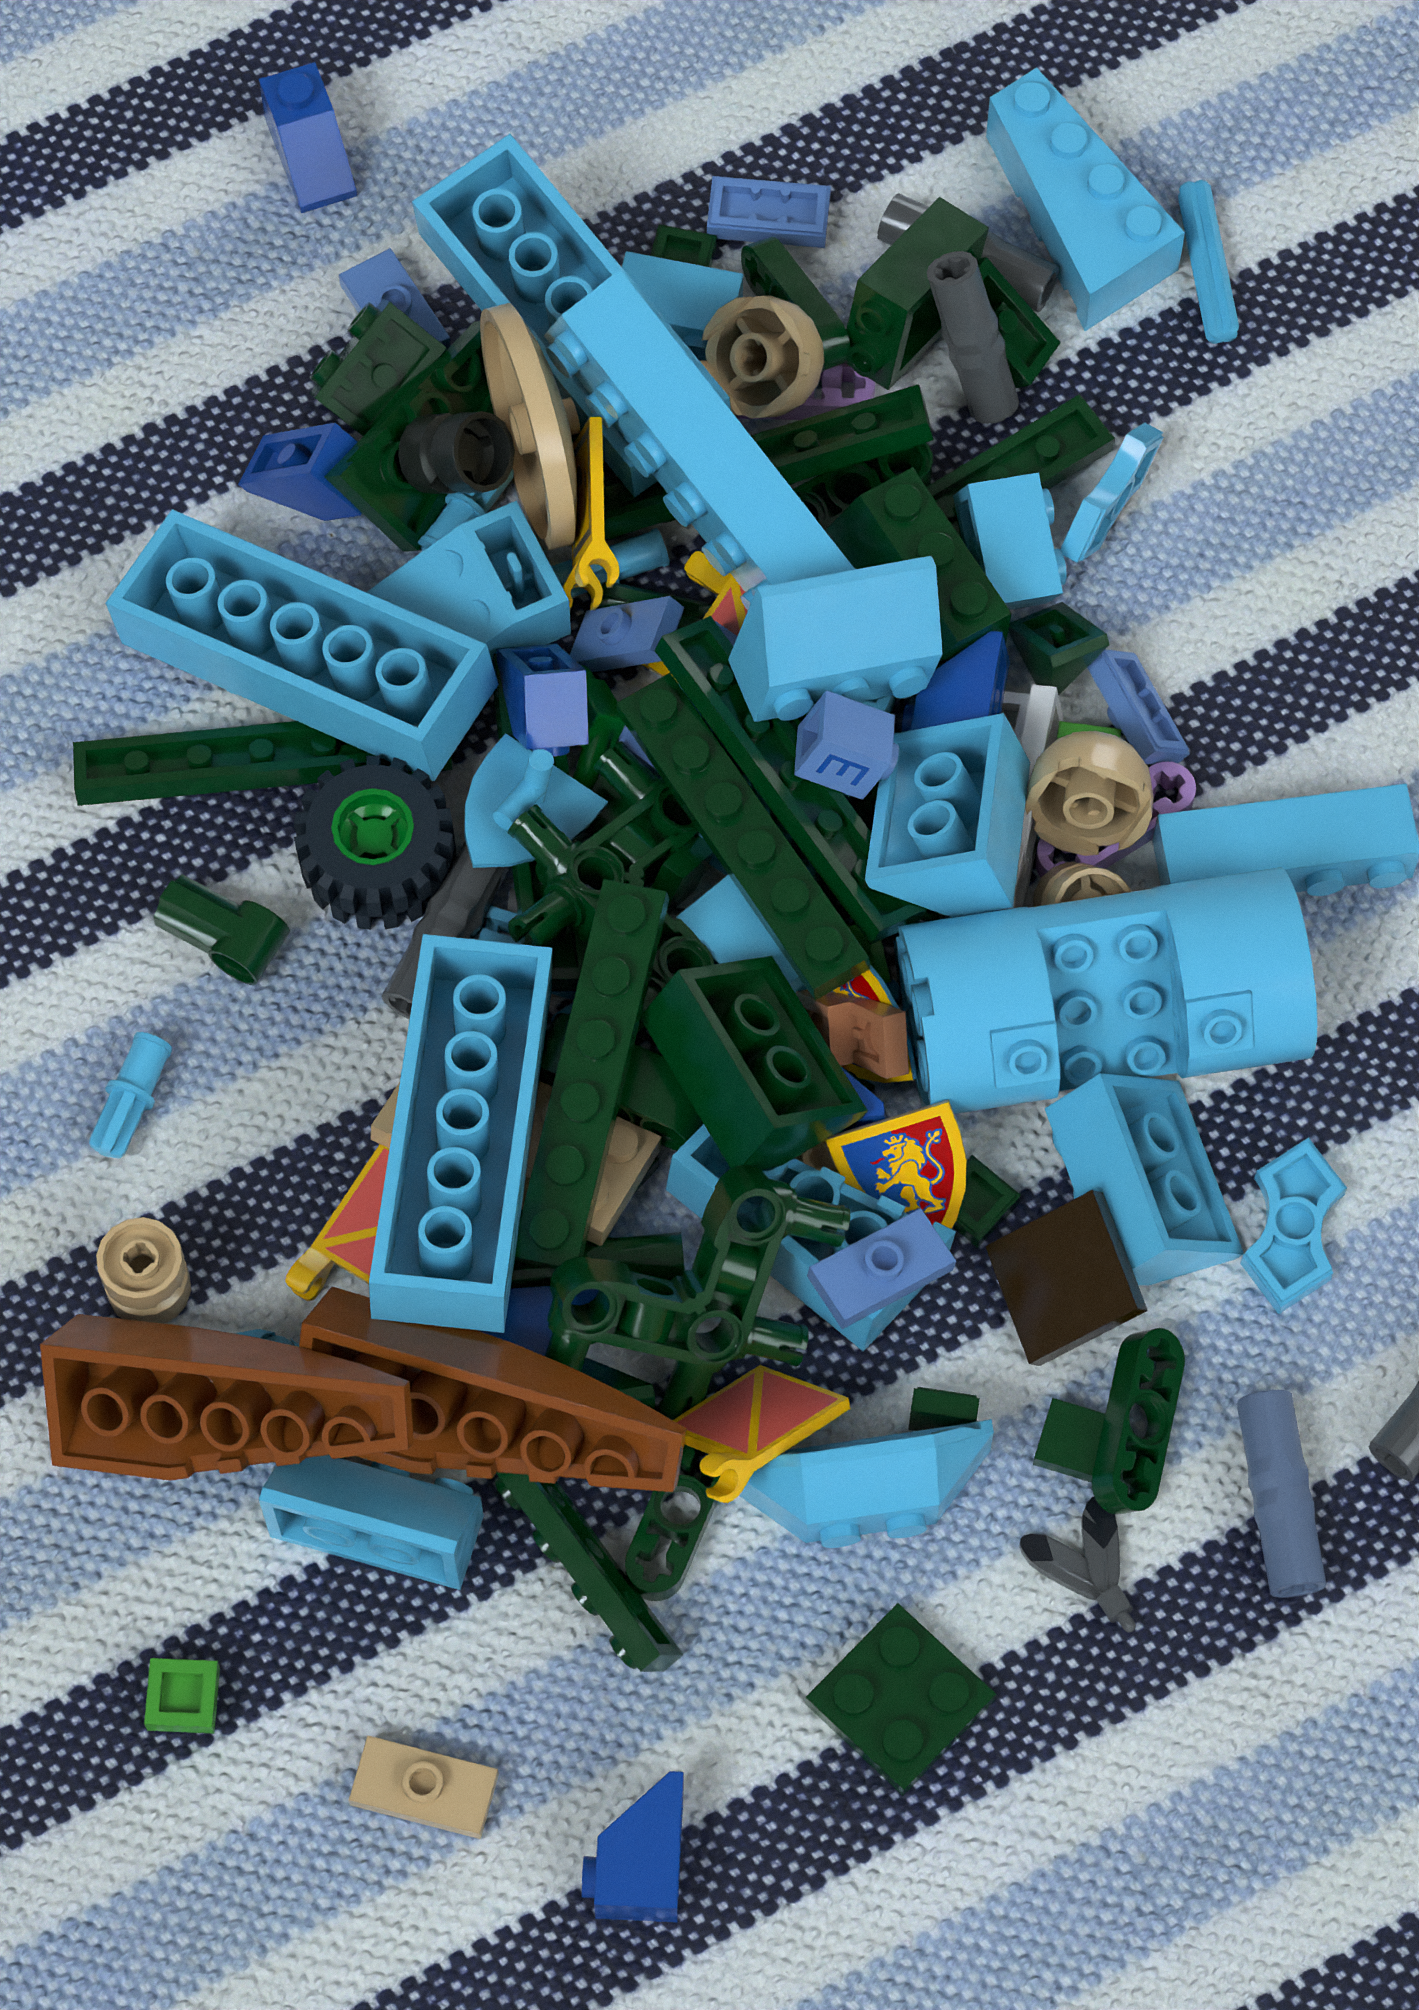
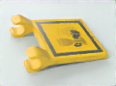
(589, 540)

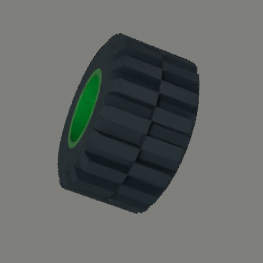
(374, 841)

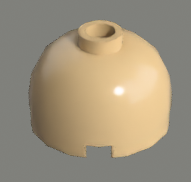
(763, 355)
(1090, 793)

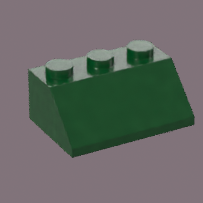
(906, 523)
(751, 1061)

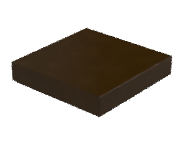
(1066, 1278)

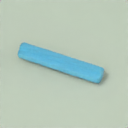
(1208, 261)

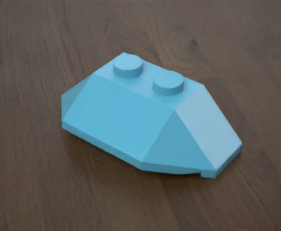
(869, 1483)

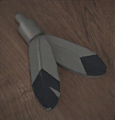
(1089, 1575)

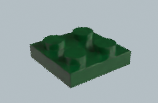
(900, 1699)

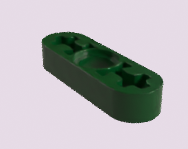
(775, 273)
(1118, 1441)
(678, 1559)

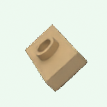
(423, 1787)

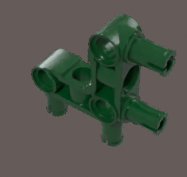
(622, 851)
(723, 1282)

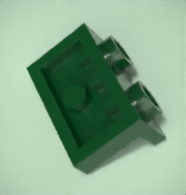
(375, 366)

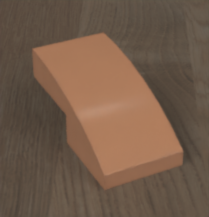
(861, 1031)

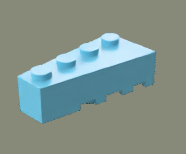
(1081, 200)
(693, 1180)

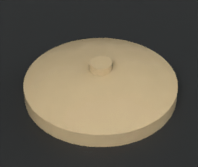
(539, 422)

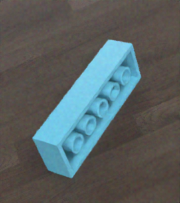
(524, 245)
(689, 441)
(303, 644)
(461, 1134)

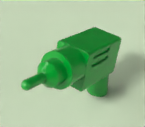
(603, 728)

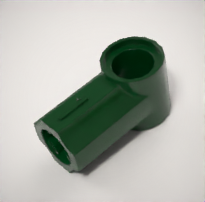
(235, 936)

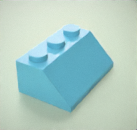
(841, 633)
(951, 818)
(1149, 1161)
(375, 1516)

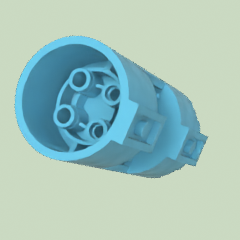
(1108, 985)

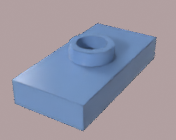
(763, 209)
(387, 279)
(625, 633)
(1137, 707)
(881, 1268)

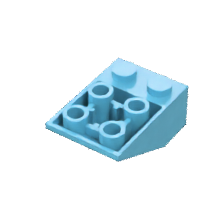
(485, 583)

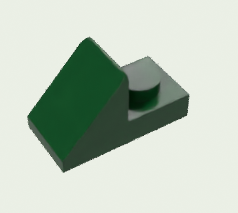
(1025, 335)

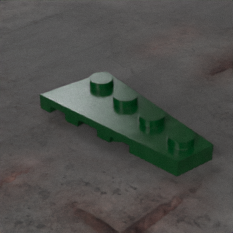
(372, 471)

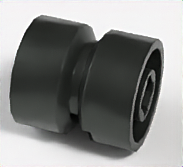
(456, 453)

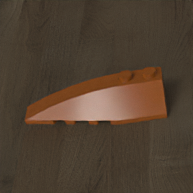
(208, 1400)
(500, 1405)

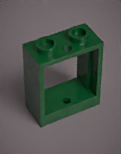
(893, 303)

